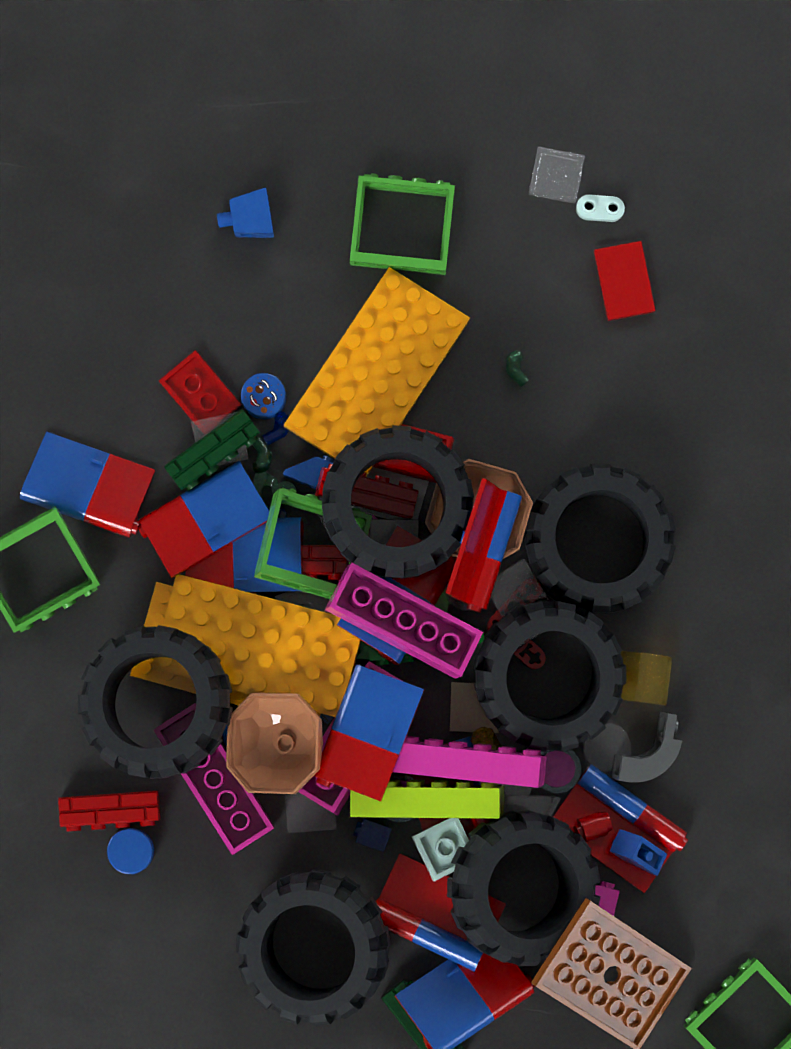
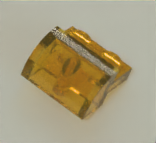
(646, 677)

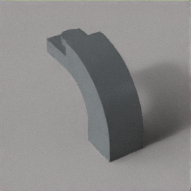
(656, 759)

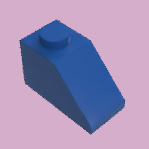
(308, 471)
(638, 852)

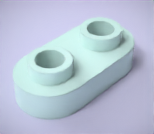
(600, 208)

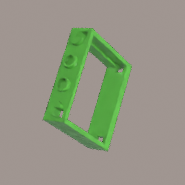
(396, 184)
(288, 578)
(67, 598)
(729, 986)

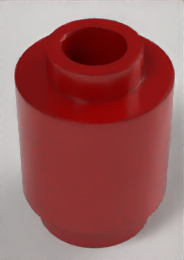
(593, 826)

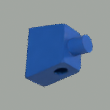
(249, 215)

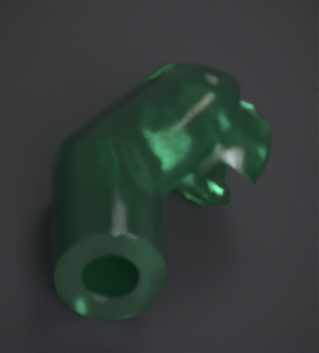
(513, 368)
(264, 456)

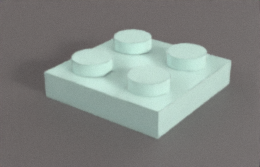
(438, 846)

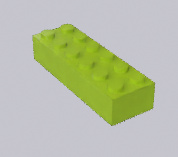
(432, 800)

